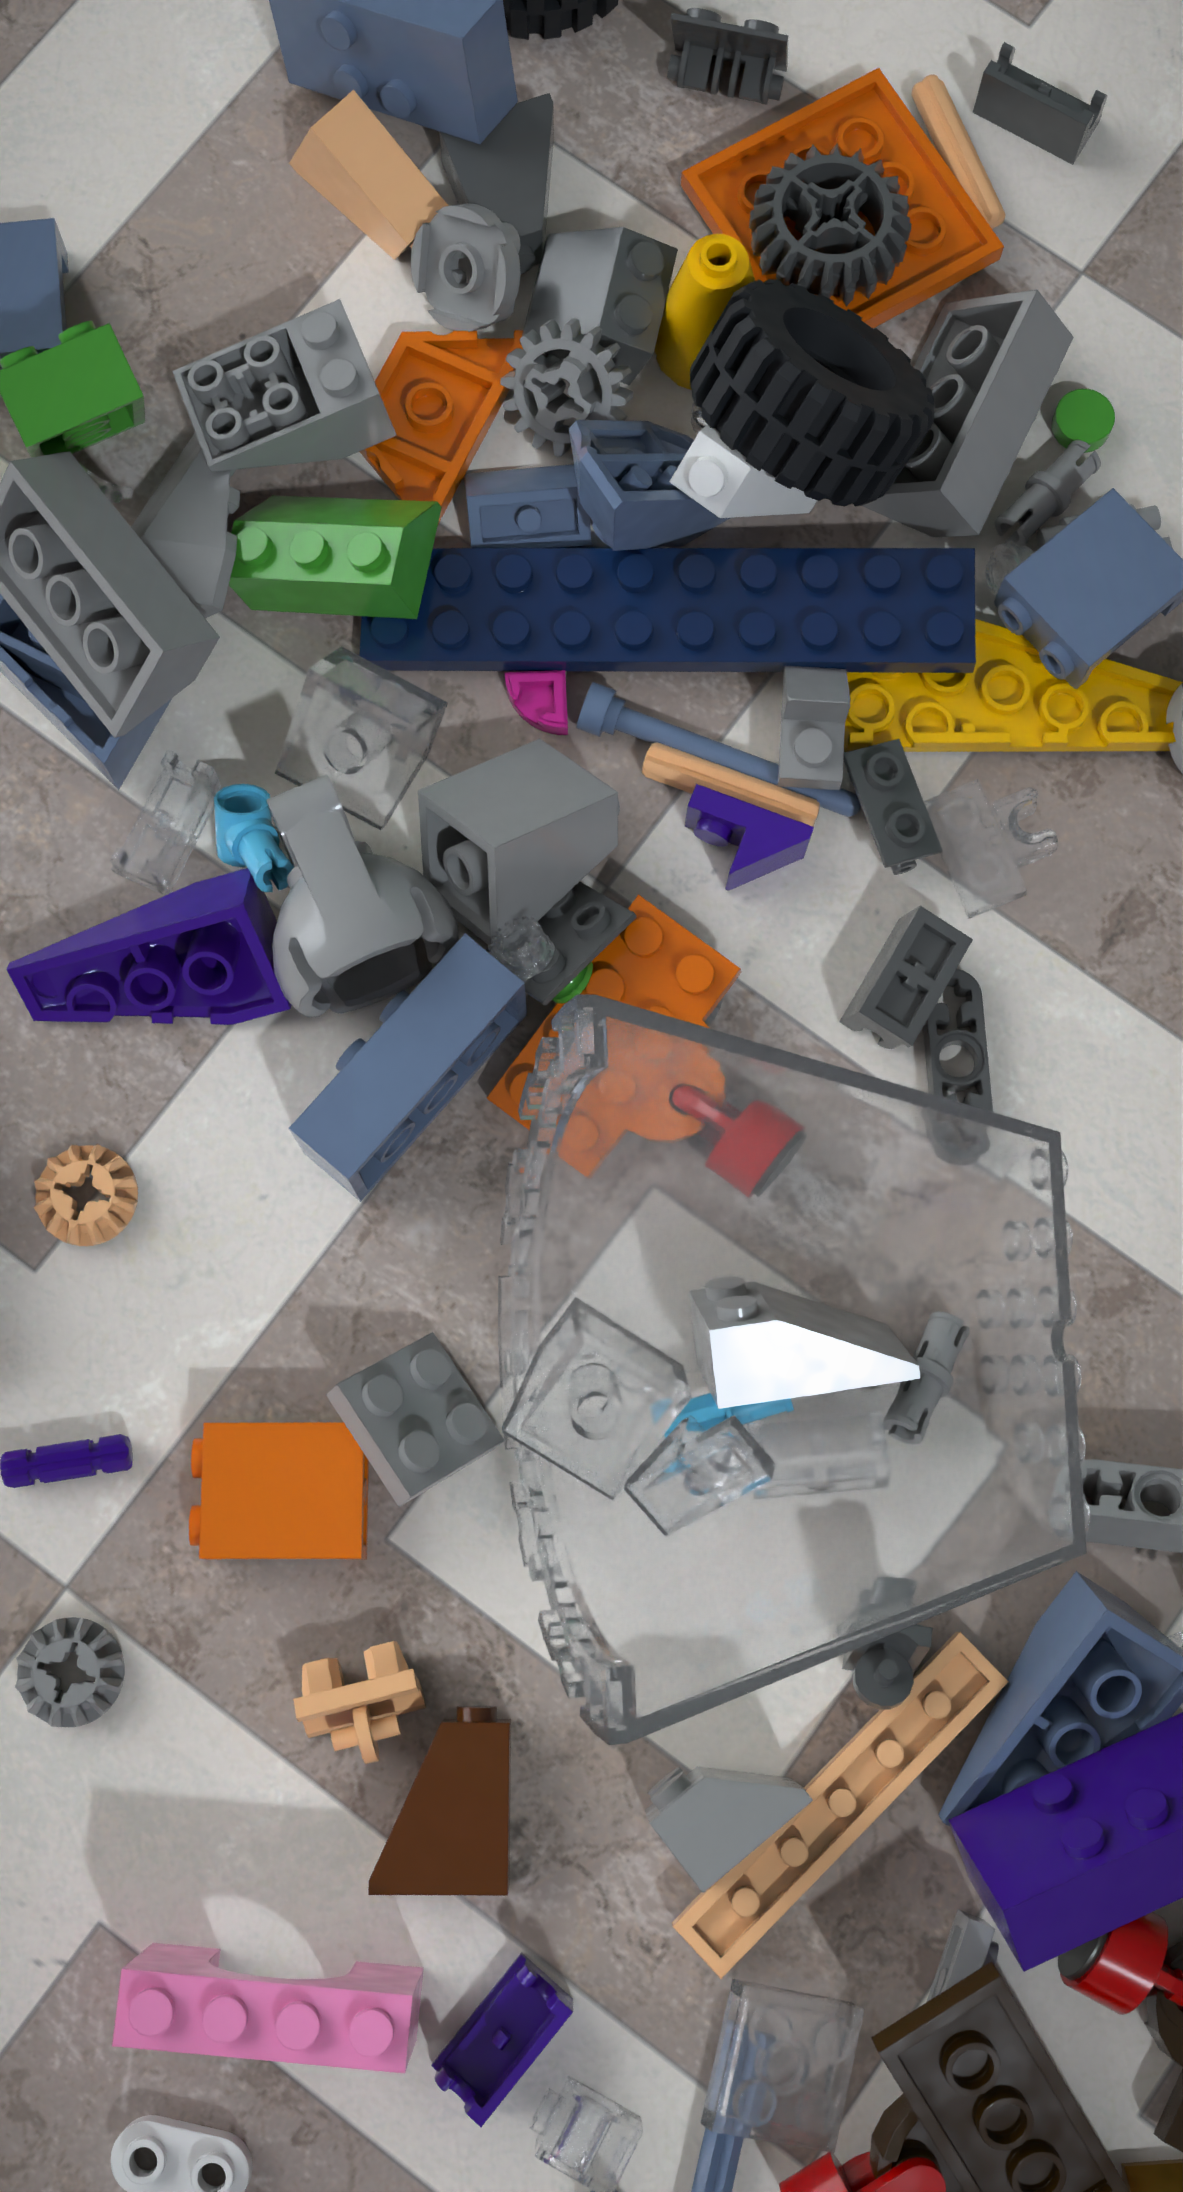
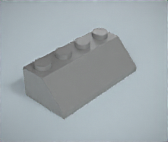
(988, 379)
(95, 593)

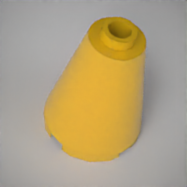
(696, 299)

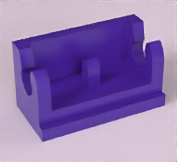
(502, 2038)

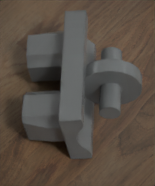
(886, 1666)

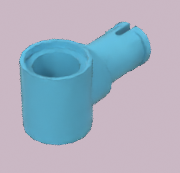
(248, 836)

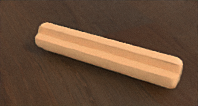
(956, 146)
(686, 770)

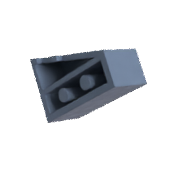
(49, 690)

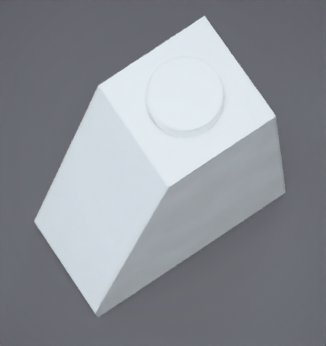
(730, 485)

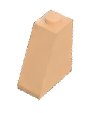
(367, 175)

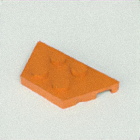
(441, 404)

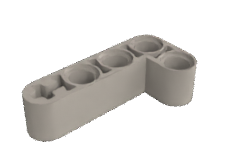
(1134, 1526)

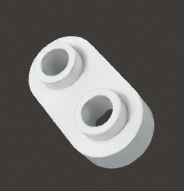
(180, 2154)

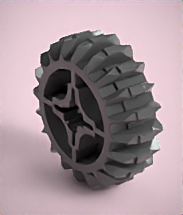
(824, 203)

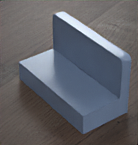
(526, 508)

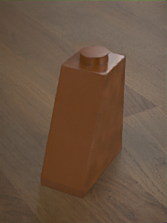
(456, 1815)

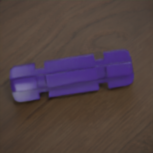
(66, 1461)

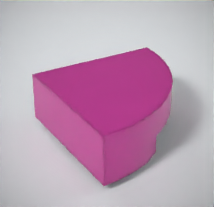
(540, 699)

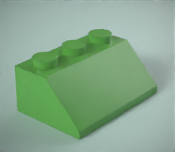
(335, 555)

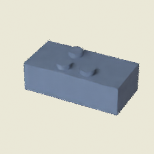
(404, 58)
(410, 1066)

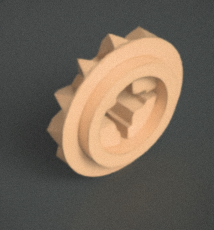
(99, 1219)

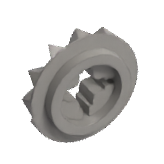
(97, 1655)

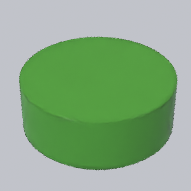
(1083, 417)

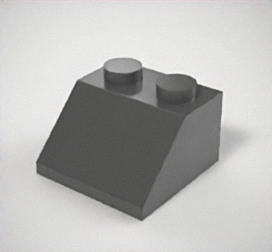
(607, 282)

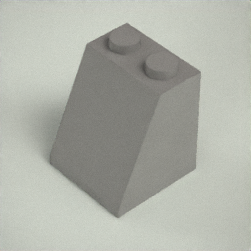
(514, 835)

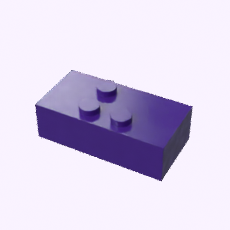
(1081, 1845)

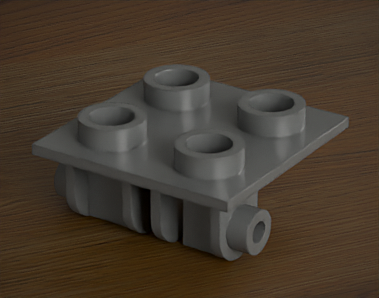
(705, 37)
(580, 930)

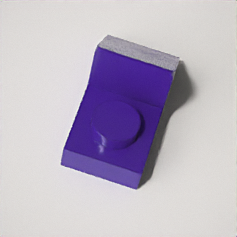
(763, 837)

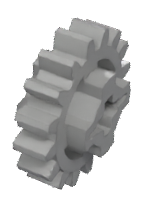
(540, 385)

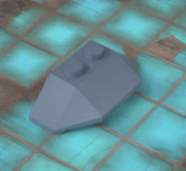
(626, 484)

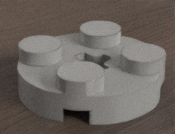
(493, 253)

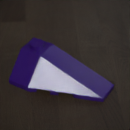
(177, 956)

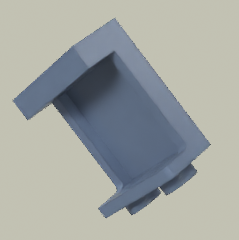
(31, 285)
(1091, 588)

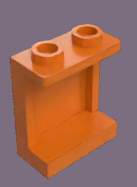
(280, 1492)

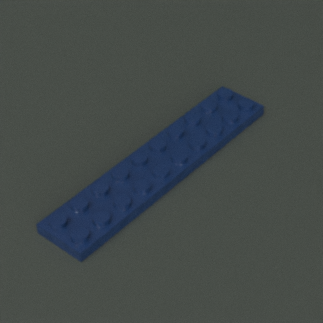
(686, 611)

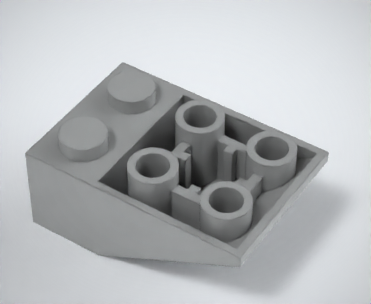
(286, 396)

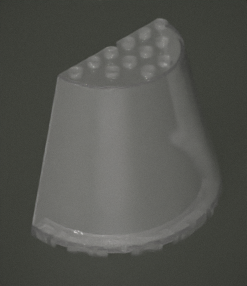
(714, 1157)

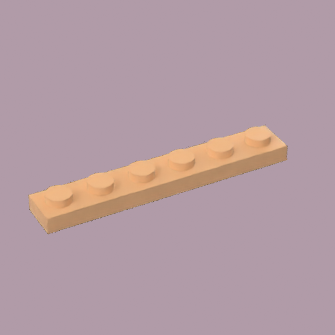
(846, 1801)

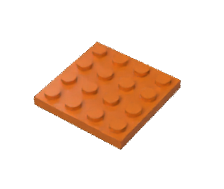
(947, 229)

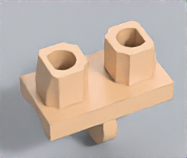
(361, 1710)

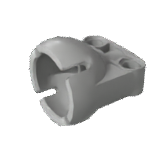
(350, 915)

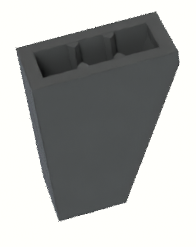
(509, 172)

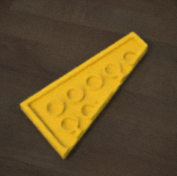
(1010, 705)

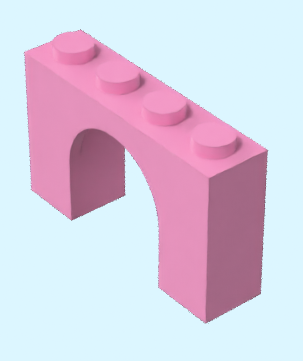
(186, 2004)

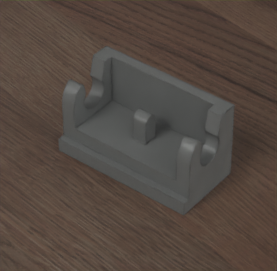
(1036, 109)
(907, 978)

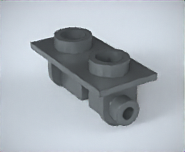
(892, 805)

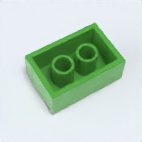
(71, 391)

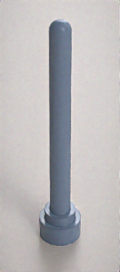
(608, 713)

